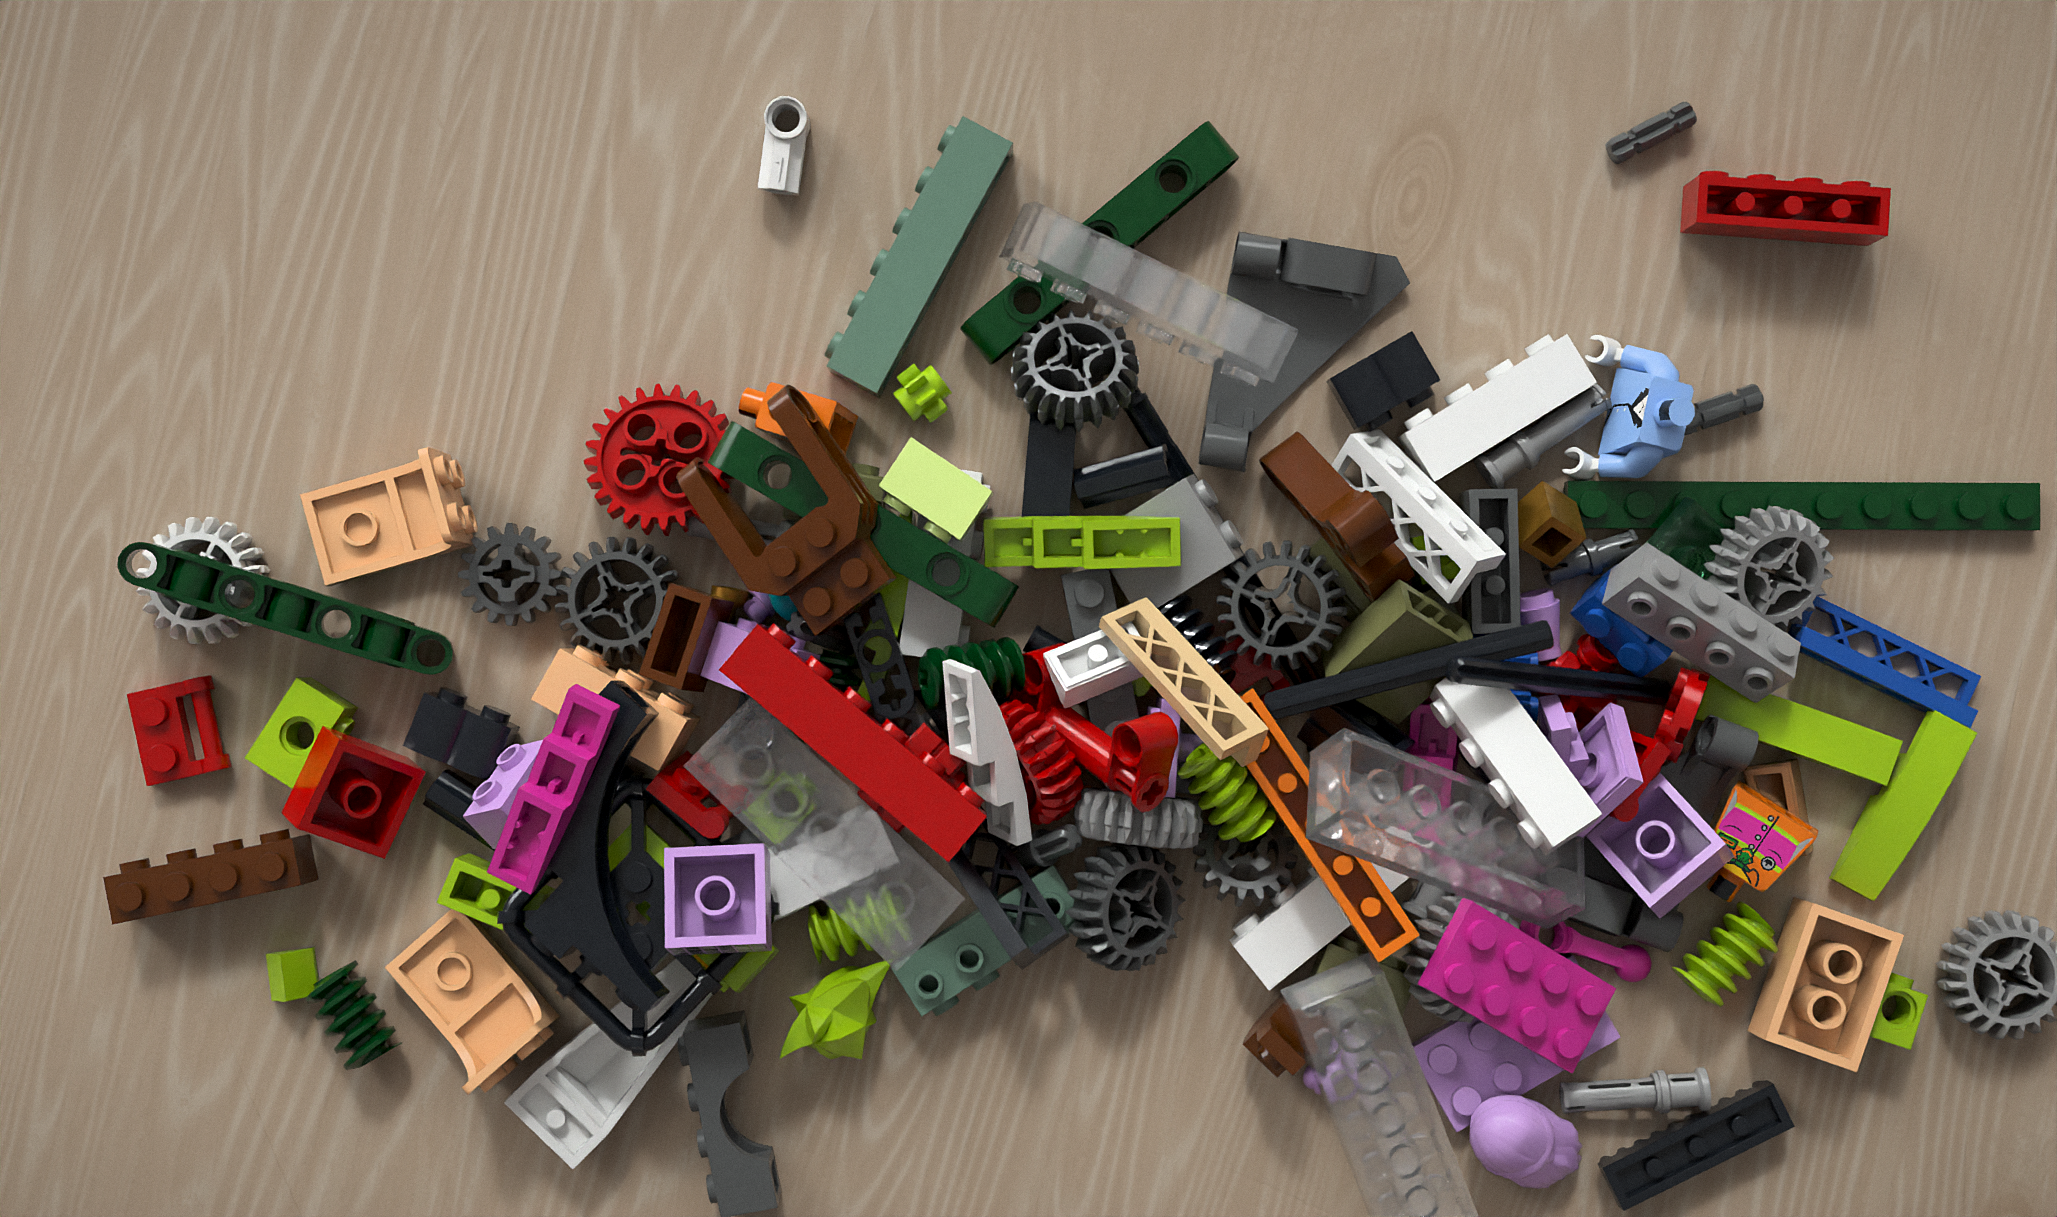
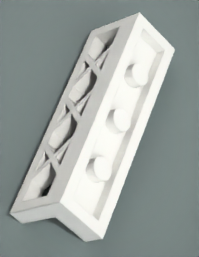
(1426, 506)

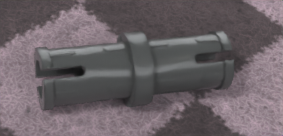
(1592, 557)

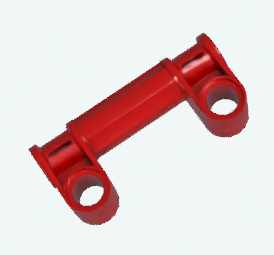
(1130, 761)

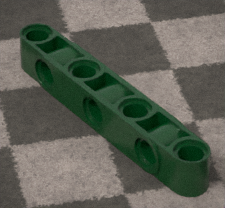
(1125, 218)
(898, 541)
(283, 607)

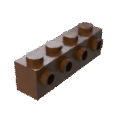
(210, 879)

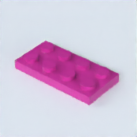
(1516, 985)

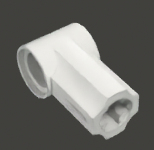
(783, 151)

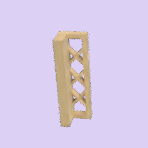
(1187, 682)

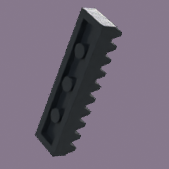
(1695, 1144)

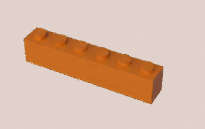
(1348, 879)

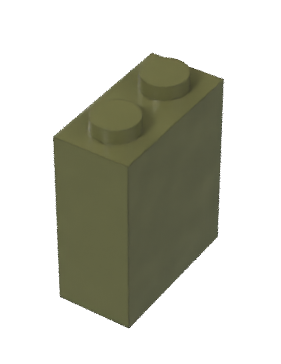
(1391, 628)

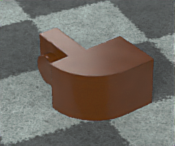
(1276, 1040)

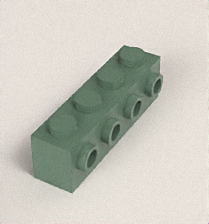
(971, 952)

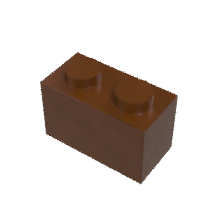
(684, 637)

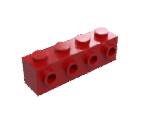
(1785, 209)

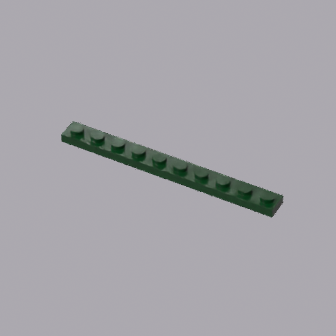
(1828, 504)

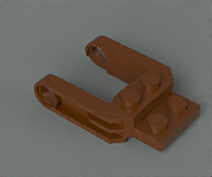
(823, 558)

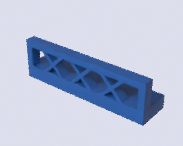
(1882, 675)

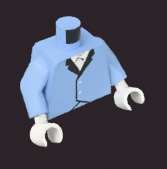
(1645, 414)

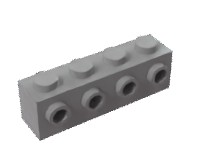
(1701, 623)

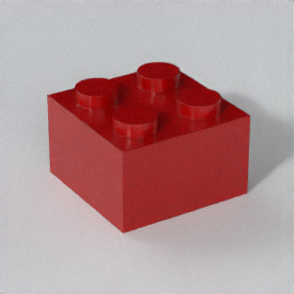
(353, 792)

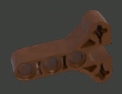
(1345, 518)

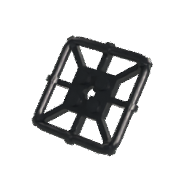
(633, 880)

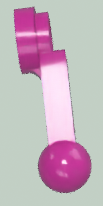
(1629, 962)

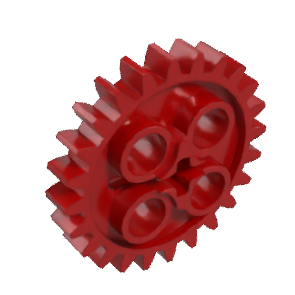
(673, 421)

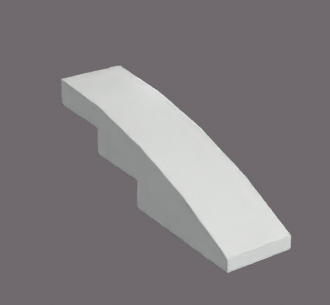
(983, 740)

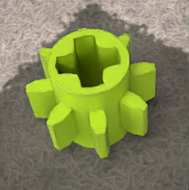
(922, 393)

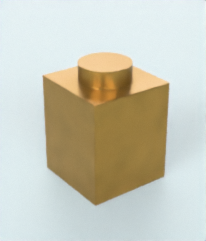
(1549, 524)

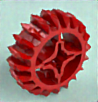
(1044, 762)

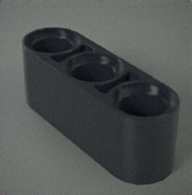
(1048, 468)

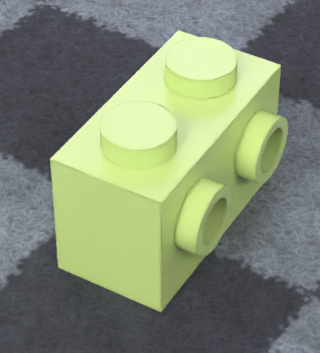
(935, 491)

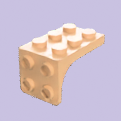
(390, 518)
(474, 997)

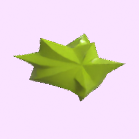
(836, 1012)

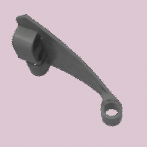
(1312, 287)
(1700, 778)

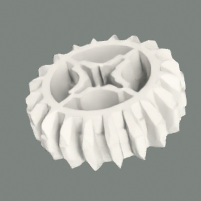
(223, 542)

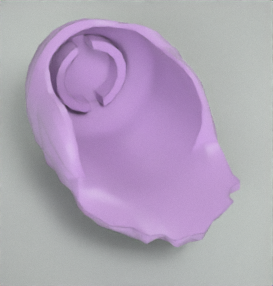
(1524, 1141)

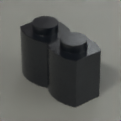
(1384, 381)
(460, 733)

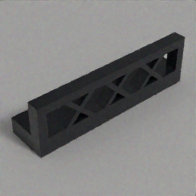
(996, 912)

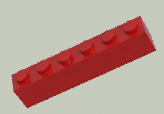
(854, 741)

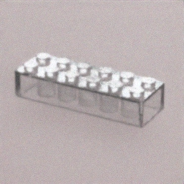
(1149, 293)
(1437, 830)
(825, 833)
(1377, 1093)

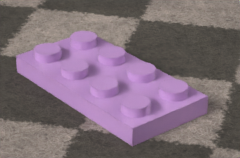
(1475, 1063)

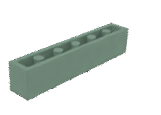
(920, 256)

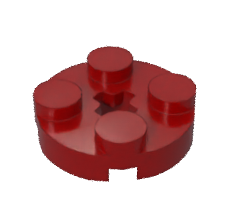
(1681, 710)

